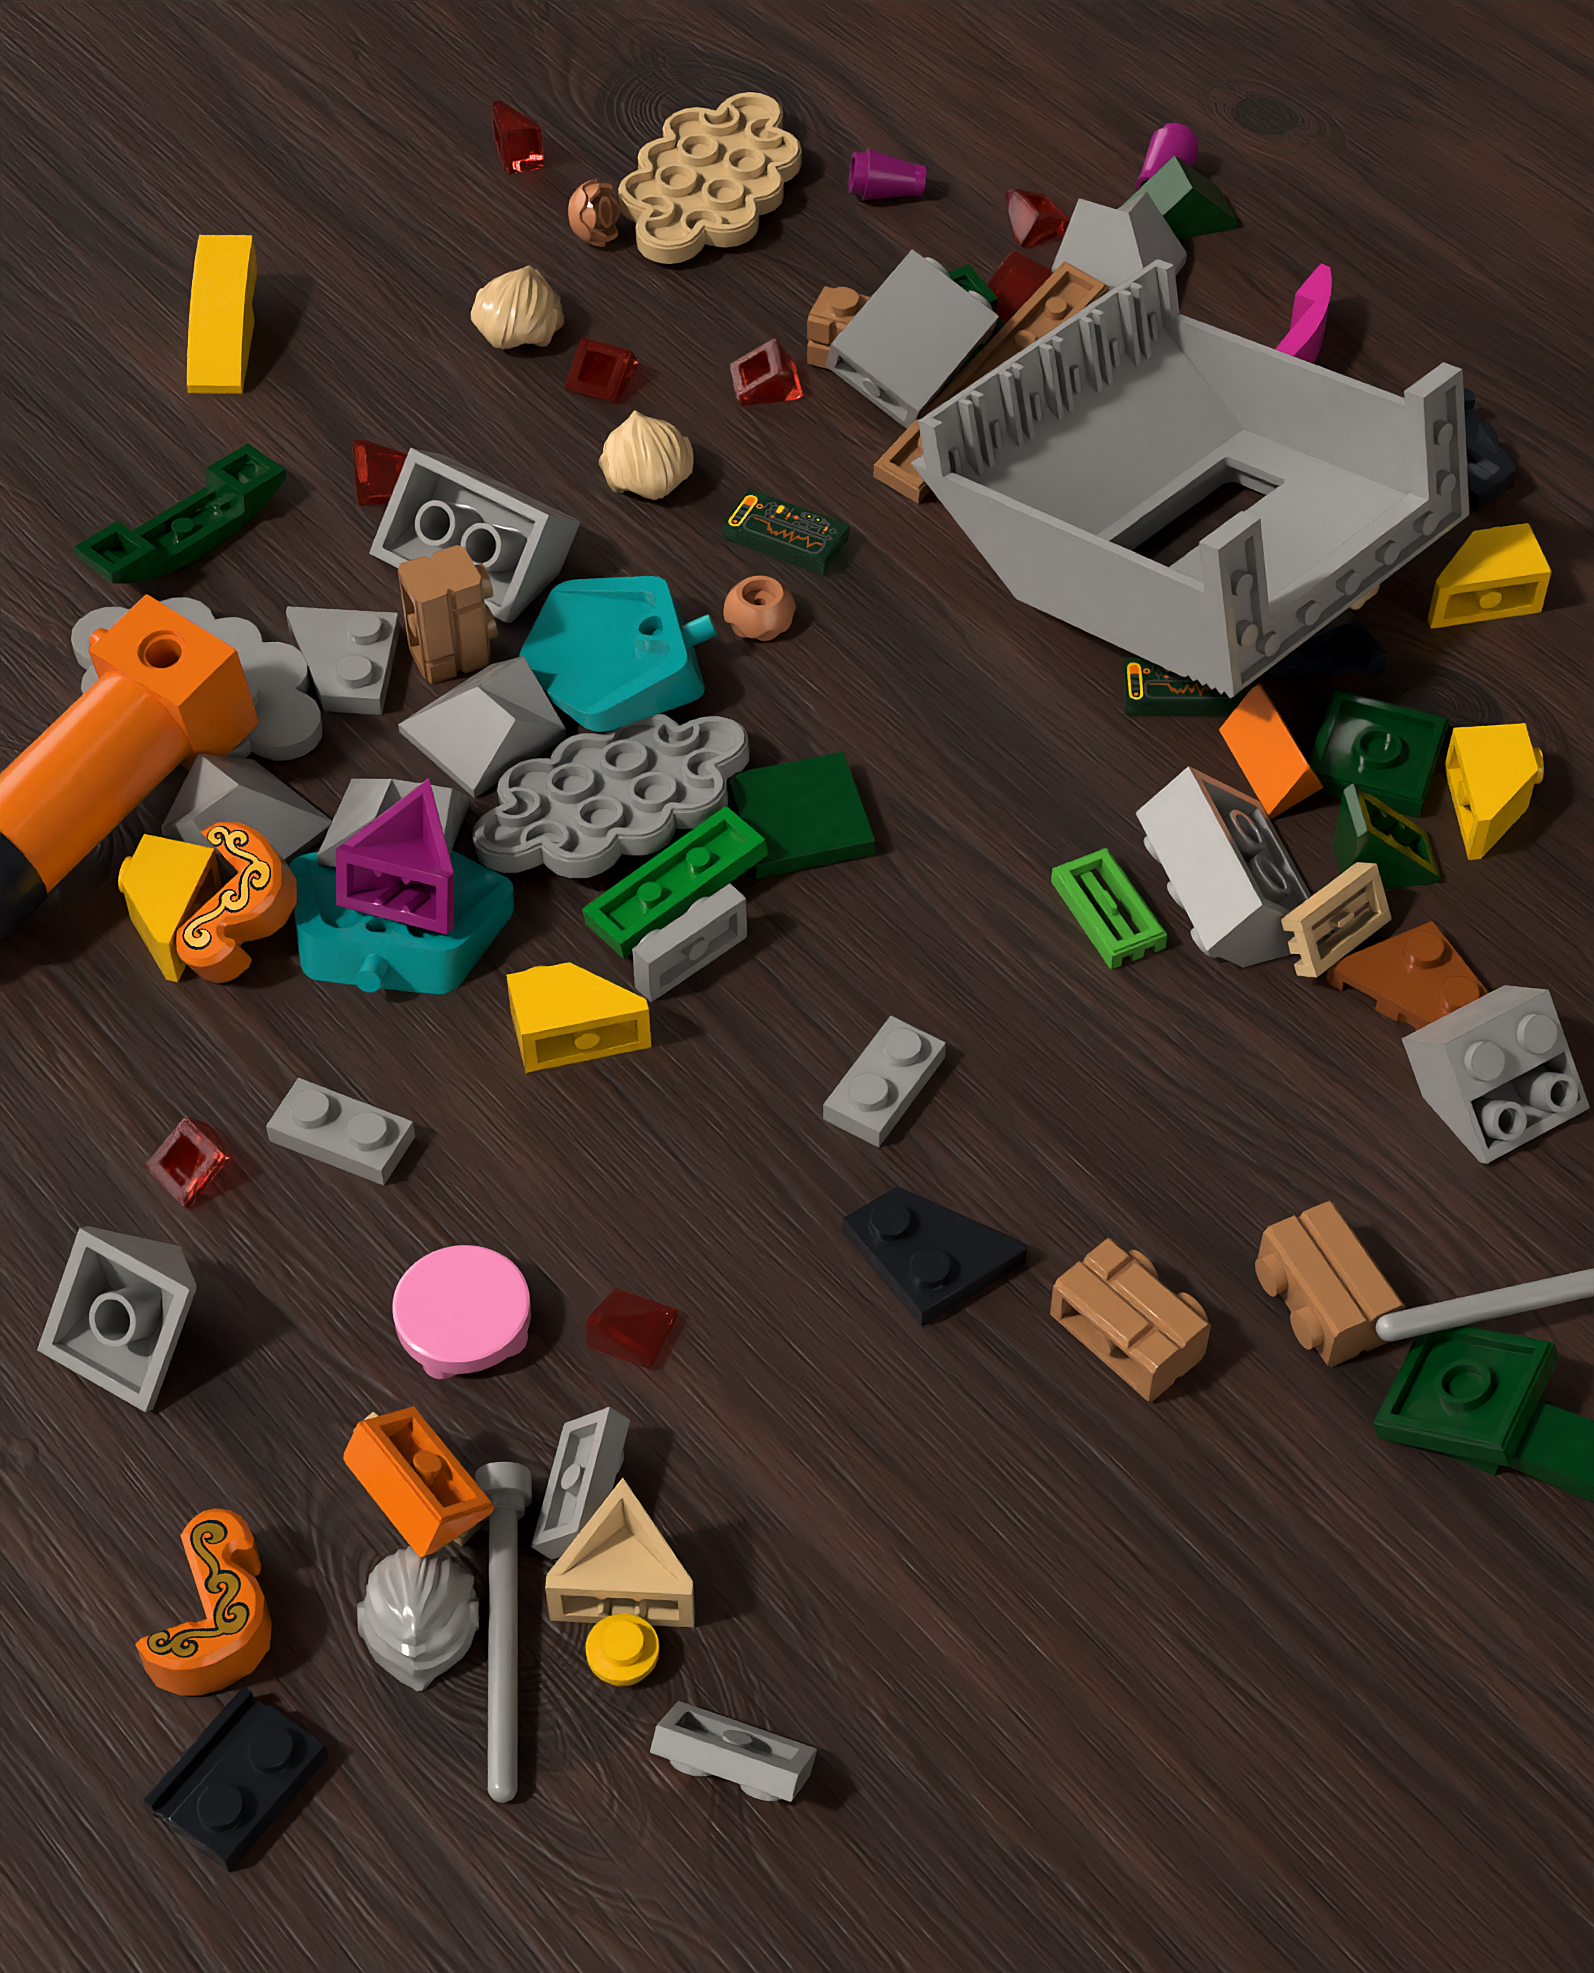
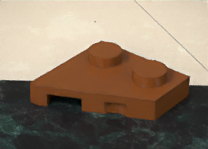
(1410, 976)

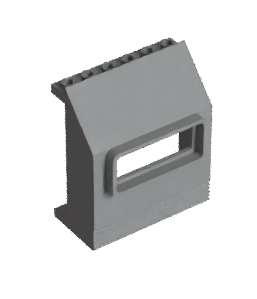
(1143, 415)

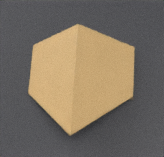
(620, 1568)

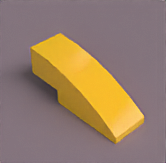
(221, 314)

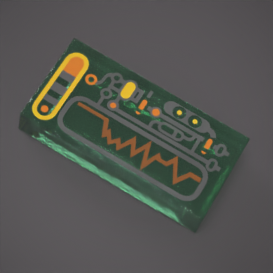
(785, 531)
(1158, 691)

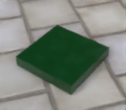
(1379, 749)
(803, 812)
(1467, 1393)

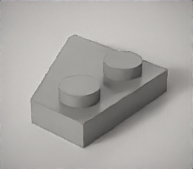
(347, 655)

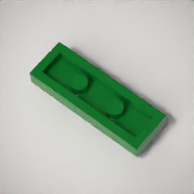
(675, 880)

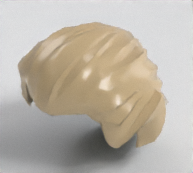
(518, 310)
(646, 457)

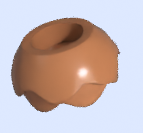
(594, 213)
(759, 608)

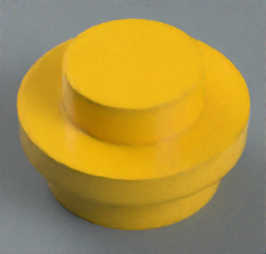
(622, 1649)

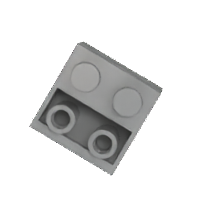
(1498, 1070)

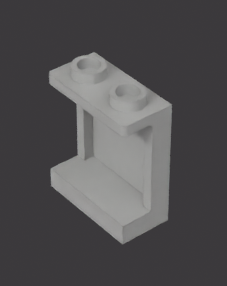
(911, 338)

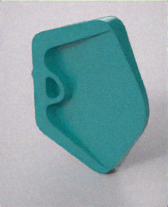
(616, 650)
(392, 955)

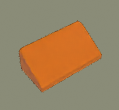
(1268, 753)
(415, 1479)

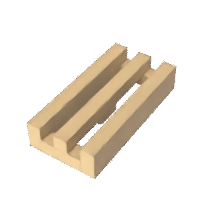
(1333, 908)

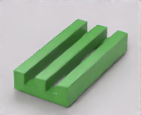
(1110, 949)

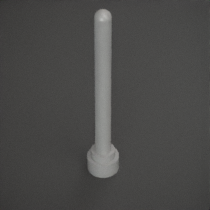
(1486, 1306)
(510, 1490)

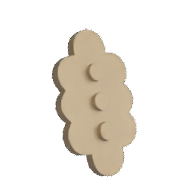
(709, 177)

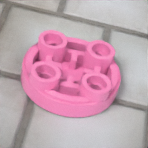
(462, 1310)

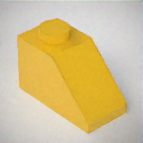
(1491, 578)
(1491, 781)
(163, 890)
(574, 1016)

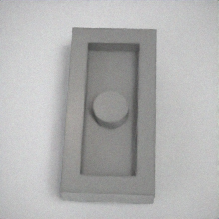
(689, 942)
(884, 1081)
(341, 1131)
(580, 1478)
(709, 1744)

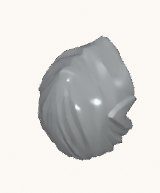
(418, 1615)

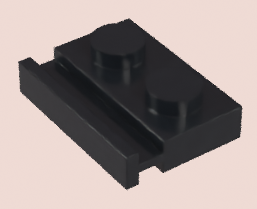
(236, 1779)

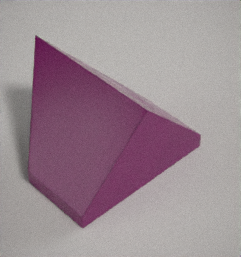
(400, 866)

